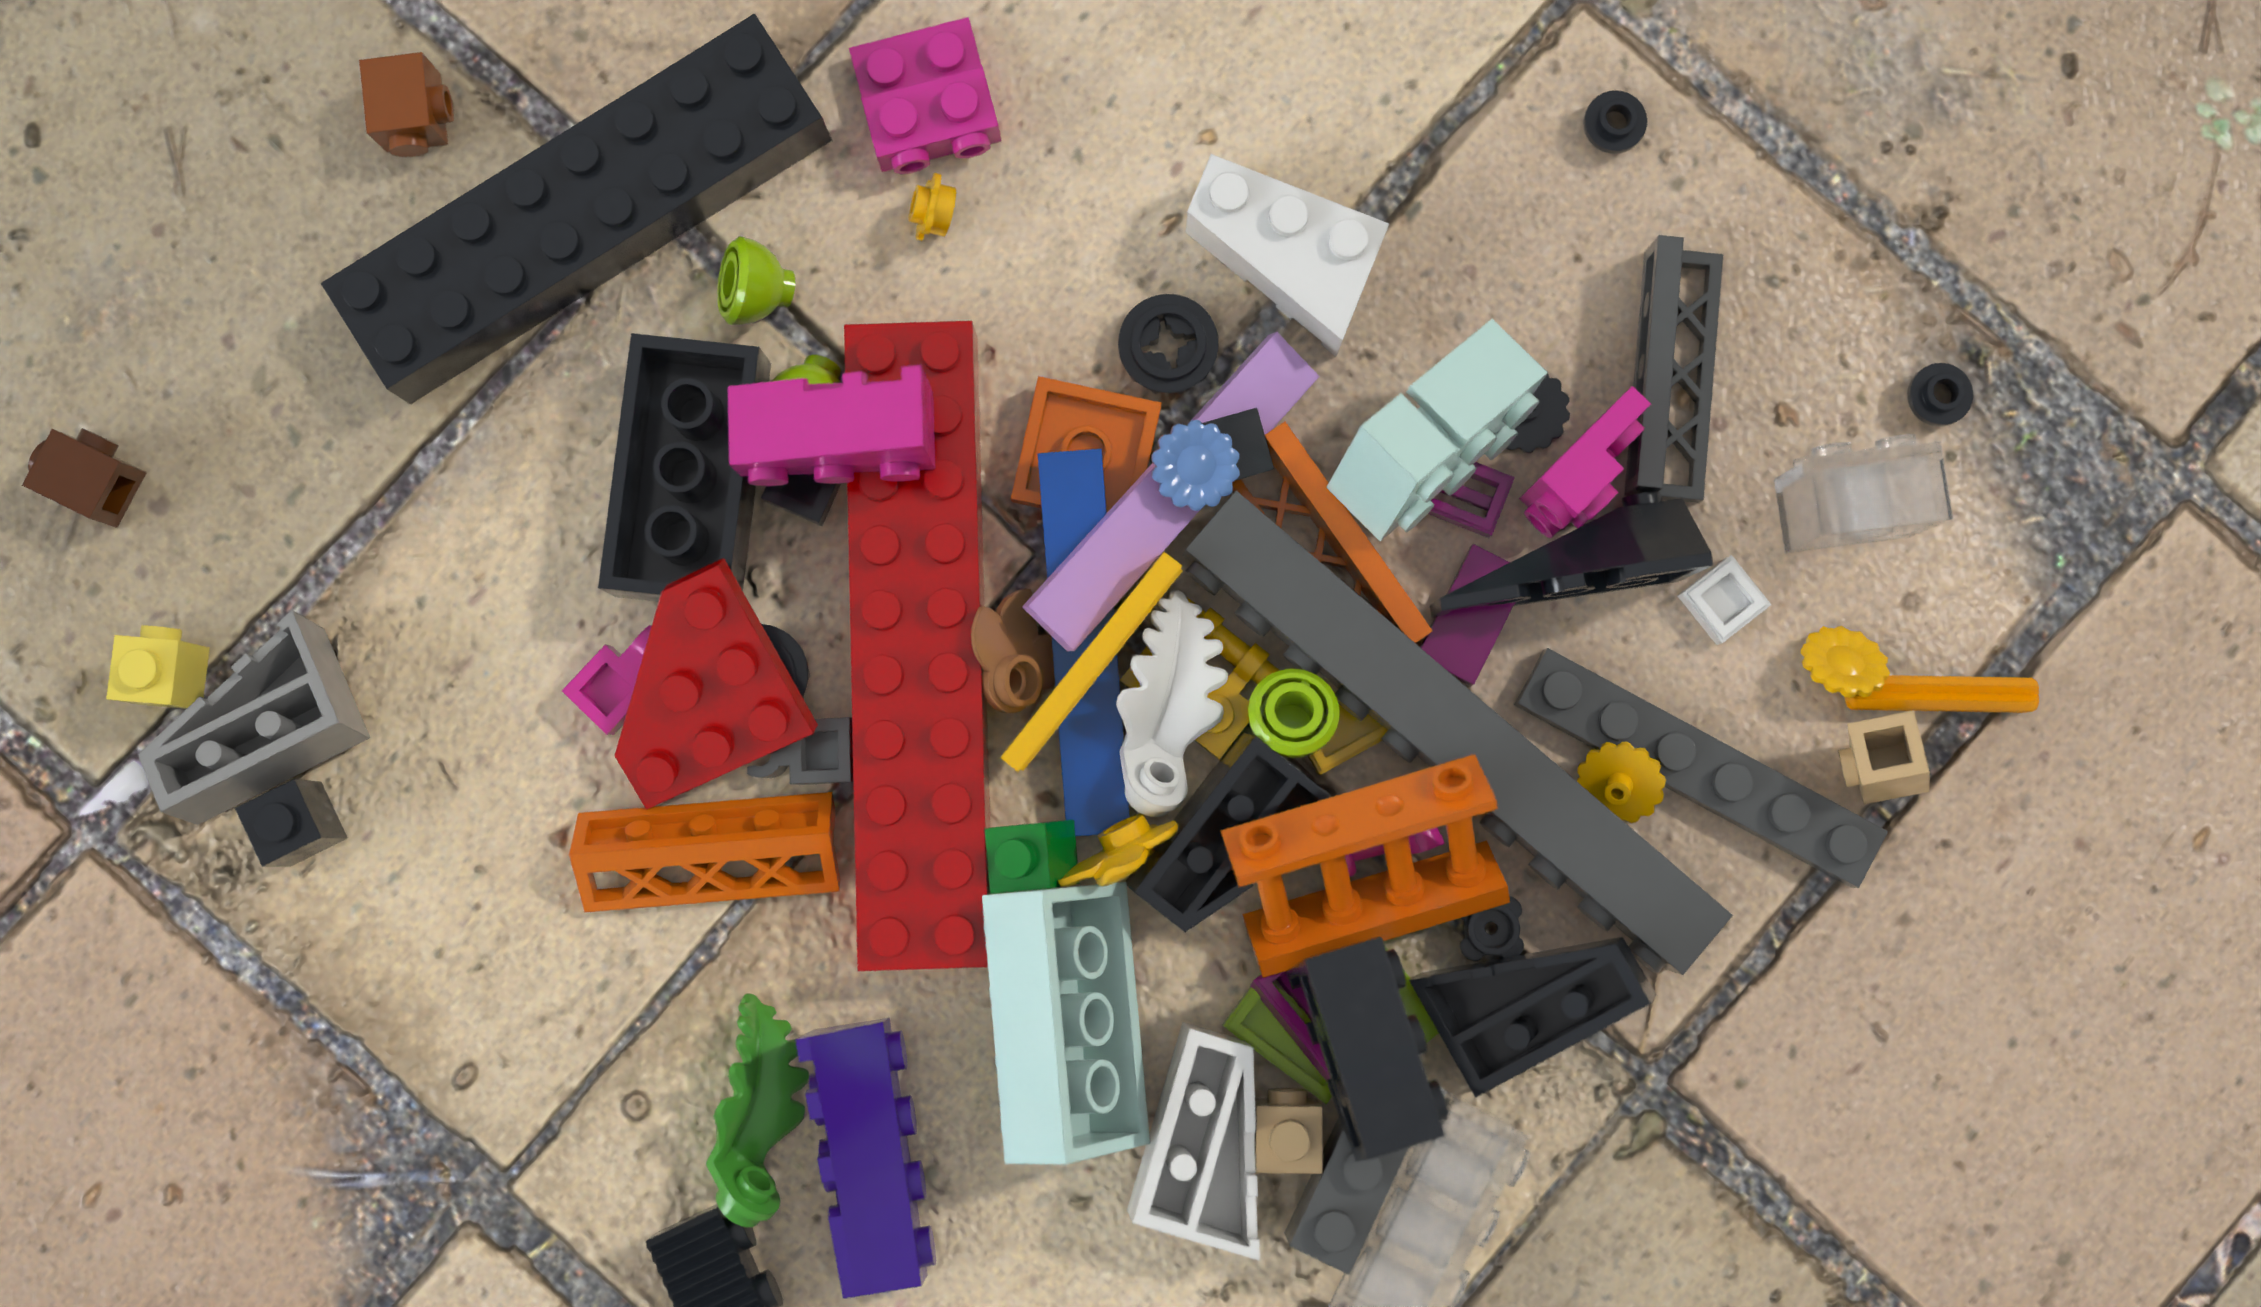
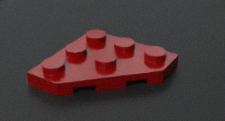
(706, 691)

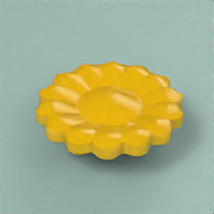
(1845, 661)
(1623, 779)

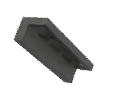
(1657, 365)

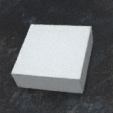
(1724, 600)

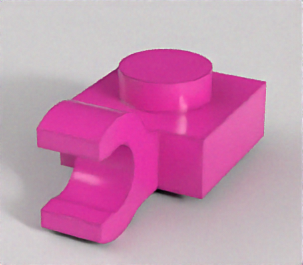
(607, 684)

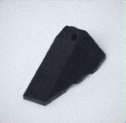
(1623, 550)

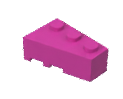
(832, 428)

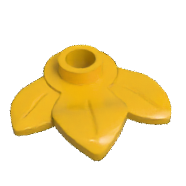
(1123, 851)

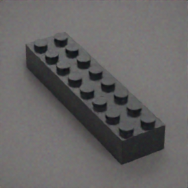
(577, 211)

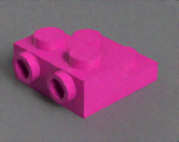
(925, 96)
(1581, 478)

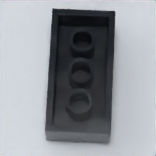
(672, 481)

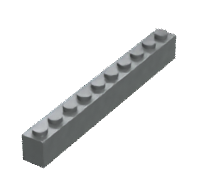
(1442, 721)

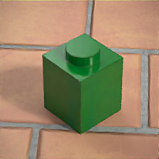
(1030, 855)

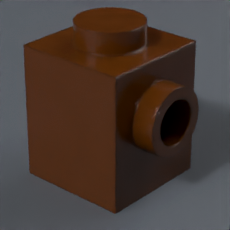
(84, 475)

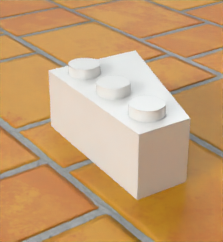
(1287, 244)
(1201, 1151)

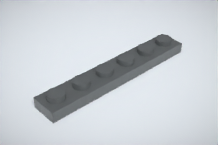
(1704, 769)

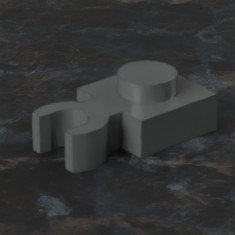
(815, 759)

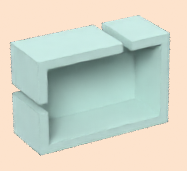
(1413, 453)

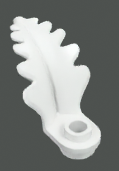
(1169, 705)

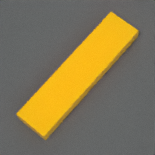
(1092, 662)

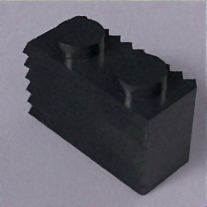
(710, 1263)

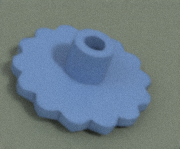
(1195, 465)

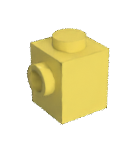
(157, 669)

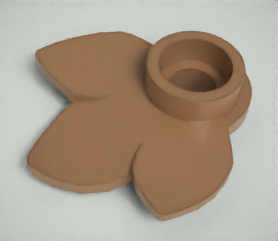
(1012, 654)

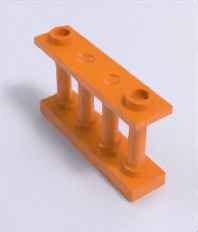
(1384, 904)

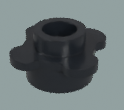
(1503, 941)

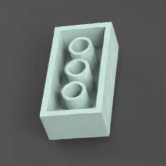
(1065, 1023)

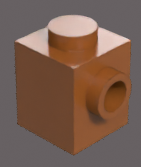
(405, 103)

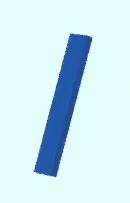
(1093, 730)

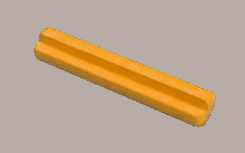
(1951, 694)

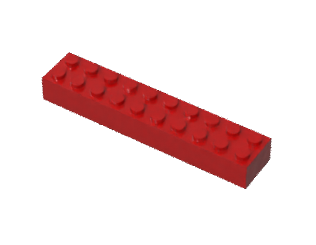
(915, 670)

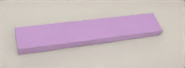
(1145, 521)

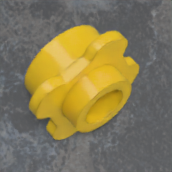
(932, 207)

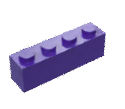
(868, 1156)

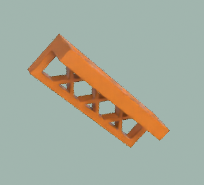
(1338, 529)
(703, 841)

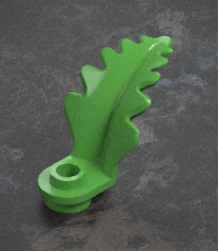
(755, 1115)

